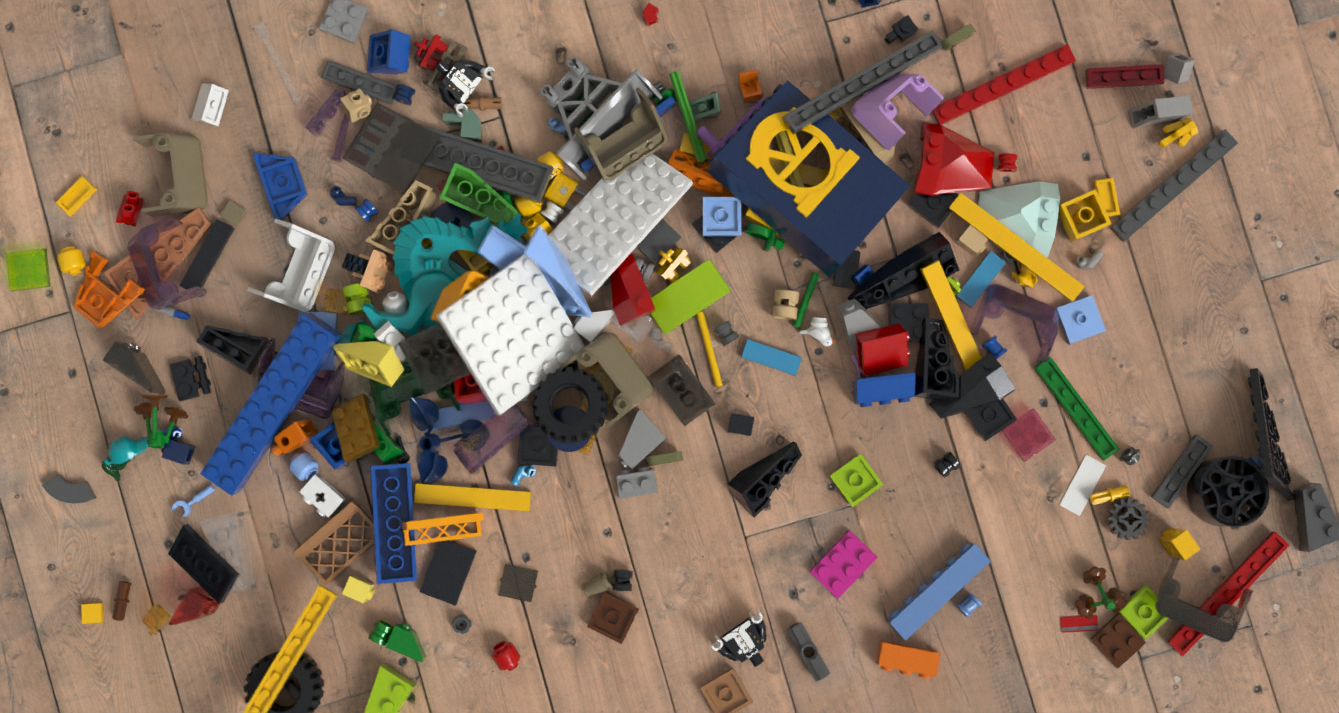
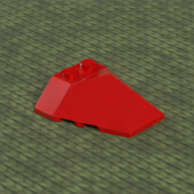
(951, 163)

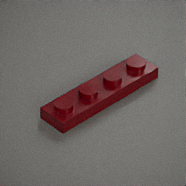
(1124, 76)

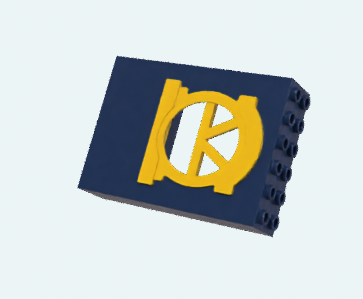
(817, 220)

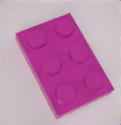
(843, 564)

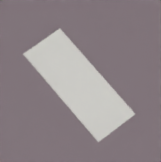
(1082, 485)

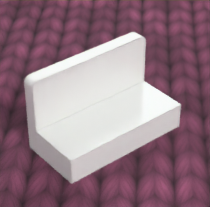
(210, 104)

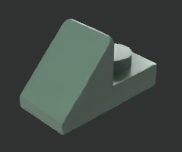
(706, 107)

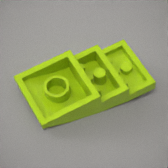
(688, 296)

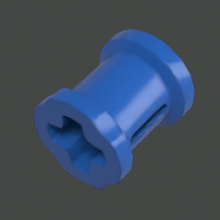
(994, 347)

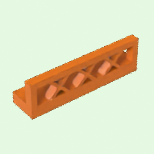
(700, 177)

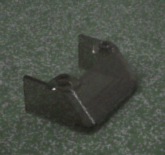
(1219, 626)

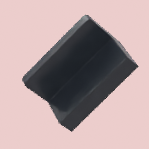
(844, 273)

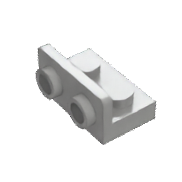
(637, 483)

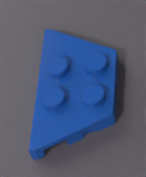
(281, 183)

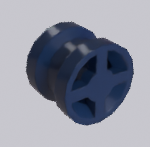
(404, 94)

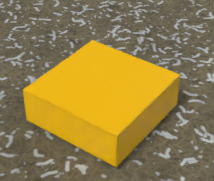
(92, 613)

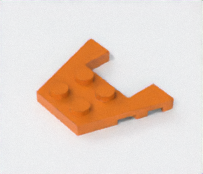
(98, 300)

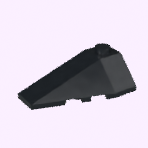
(935, 368)
(978, 385)
(757, 482)

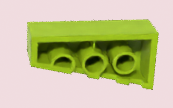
(389, 691)

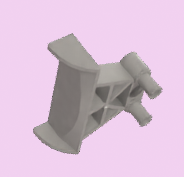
(605, 119)

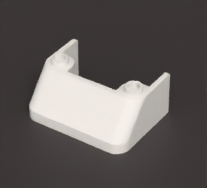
(305, 270)

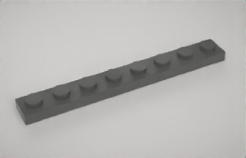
(1174, 185)

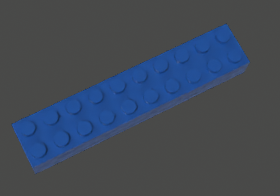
(271, 403)

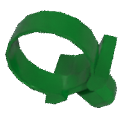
(765, 234)

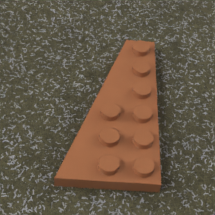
(168, 254)

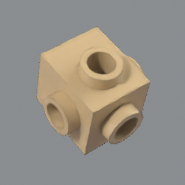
(356, 105)

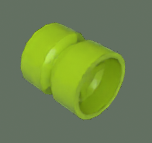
(356, 298)

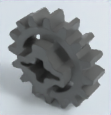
(1127, 526)

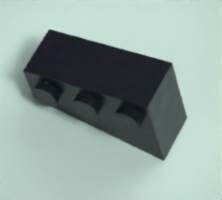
(234, 347)

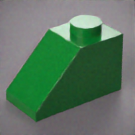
(406, 642)

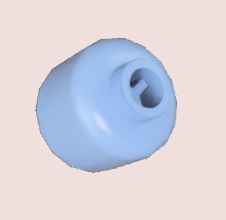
(303, 466)

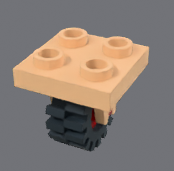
(369, 269)

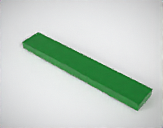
(1076, 408)

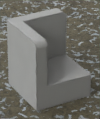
(1178, 68)

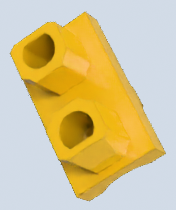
(670, 261)

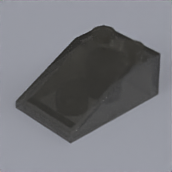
(135, 365)
(681, 390)

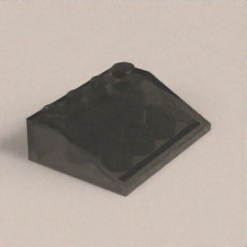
(433, 357)

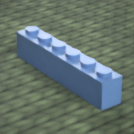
(938, 591)

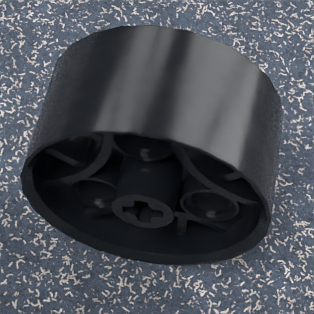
(1228, 492)

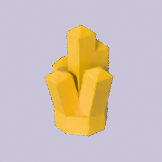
(1184, 128)

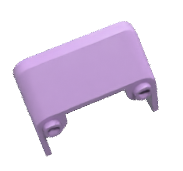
(877, 111)

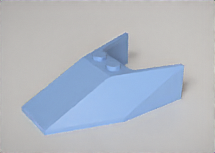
(503, 249)

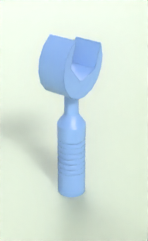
(198, 497)

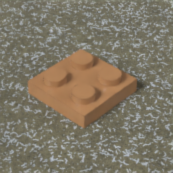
(726, 693)

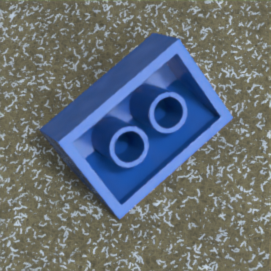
(884, 389)

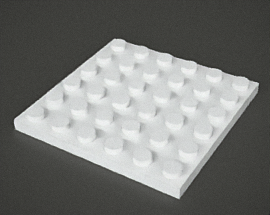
(511, 332)

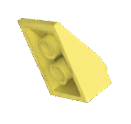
(371, 360)

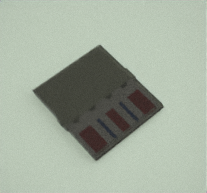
(391, 148)

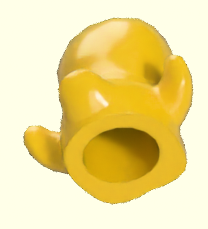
(1025, 278)

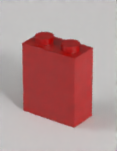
(882, 349)

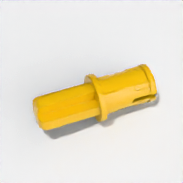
(1109, 495)

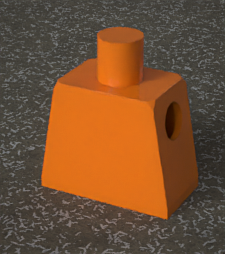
(294, 437)

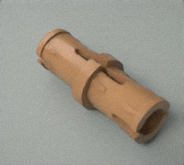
(483, 103)

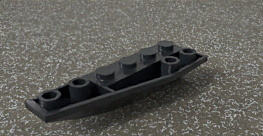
(903, 273)

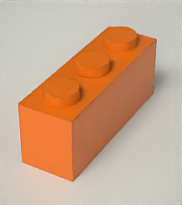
(907, 659)

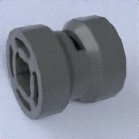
(725, 332)

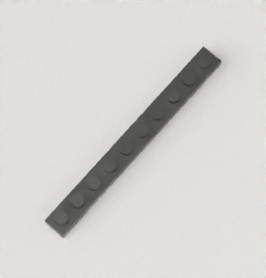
(862, 82)

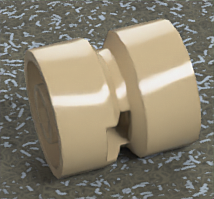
(785, 312)

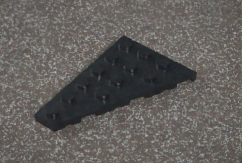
(1274, 461)

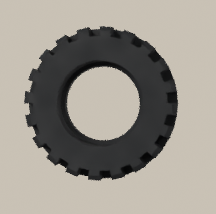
(551, 387)
(306, 674)

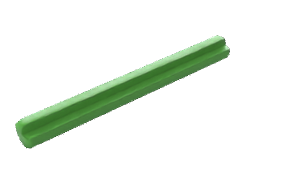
(688, 116)

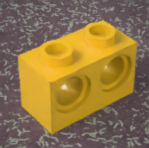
(1179, 543)

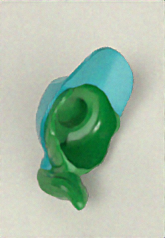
(358, 333)

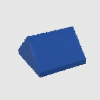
(329, 447)

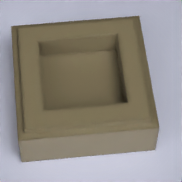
(233, 213)

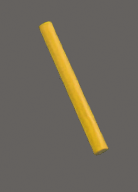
(709, 349)

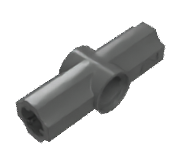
(802, 640)

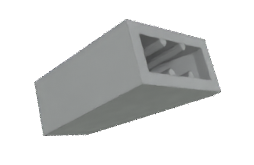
(1161, 111)
(856, 320)
(640, 441)

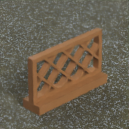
(324, 533)

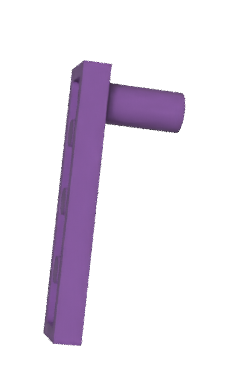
(713, 143)

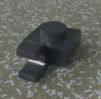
(902, 29)

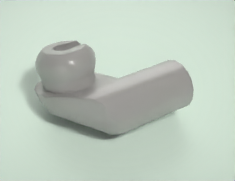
(1089, 262)

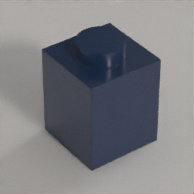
(178, 451)

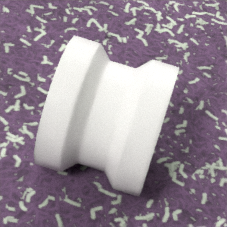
(552, 212)

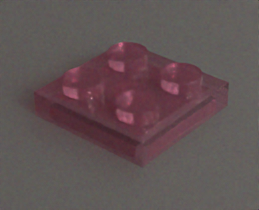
(1028, 435)

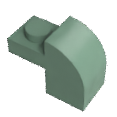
(470, 124)

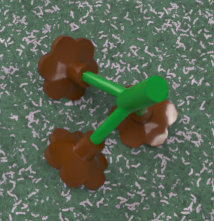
(1111, 600)

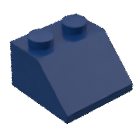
(388, 53)

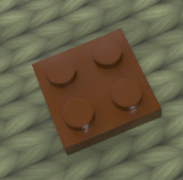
(613, 617)
(1118, 640)

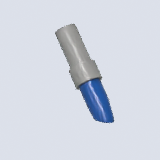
(173, 312)

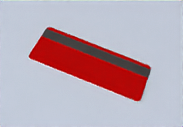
(1079, 624)

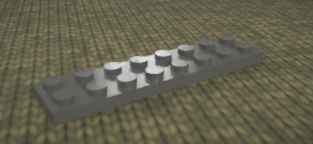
(496, 167)

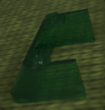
(388, 398)

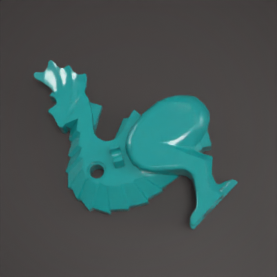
(428, 270)

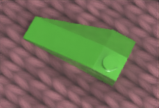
(473, 194)

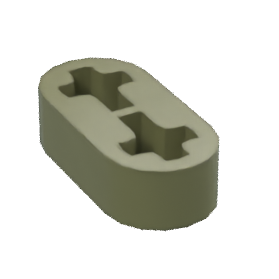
(958, 37)
(664, 458)

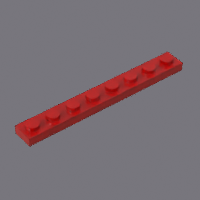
(1003, 84)
(1232, 587)

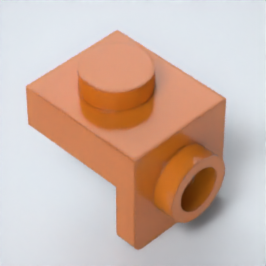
(750, 86)

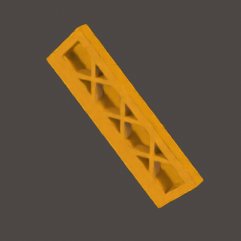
(436, 522)

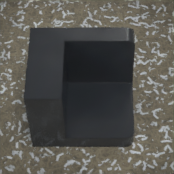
(740, 424)

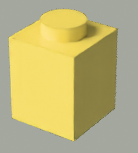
(359, 589)

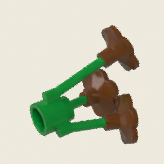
(155, 438)

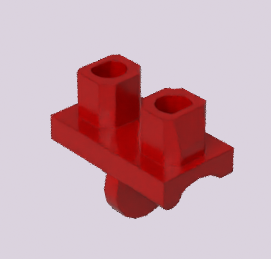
(435, 45)
(130, 208)

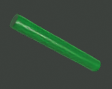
(805, 300)

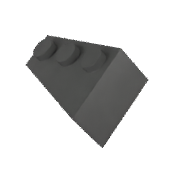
(1315, 518)

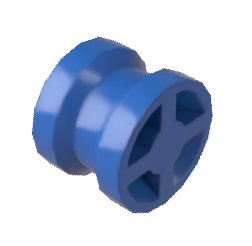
(367, 210)

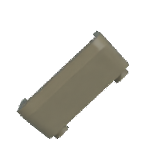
(627, 144)
(187, 173)
(620, 367)

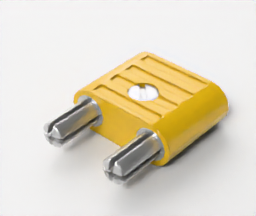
(562, 190)

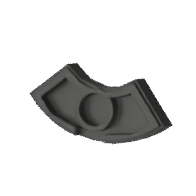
(68, 492)

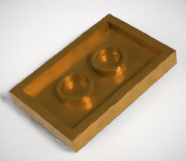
(355, 428)

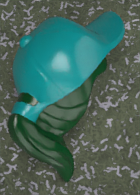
(121, 452)

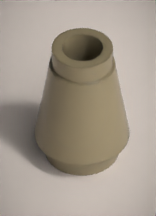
(598, 584)

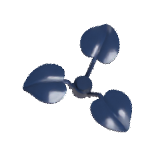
(424, 414)

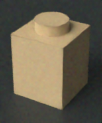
(972, 240)

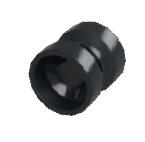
(946, 464)
(622, 575)

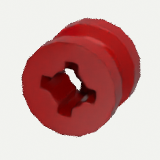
(1007, 162)

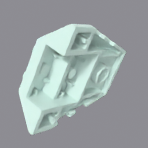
(1026, 210)

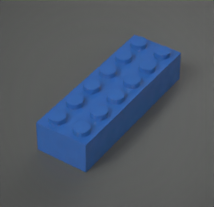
(391, 506)

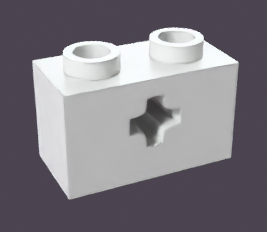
(333, 498)

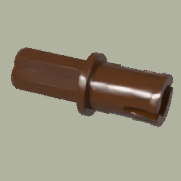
(121, 600)

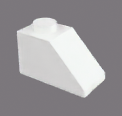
(592, 326)

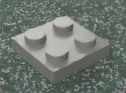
(344, 20)

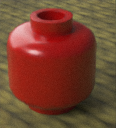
(505, 656)

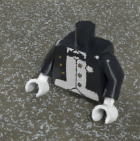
(459, 80)
(743, 640)

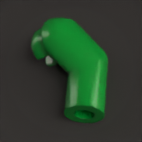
(665, 94)

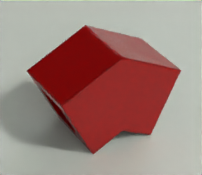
(650, 14)

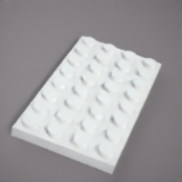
(616, 219)

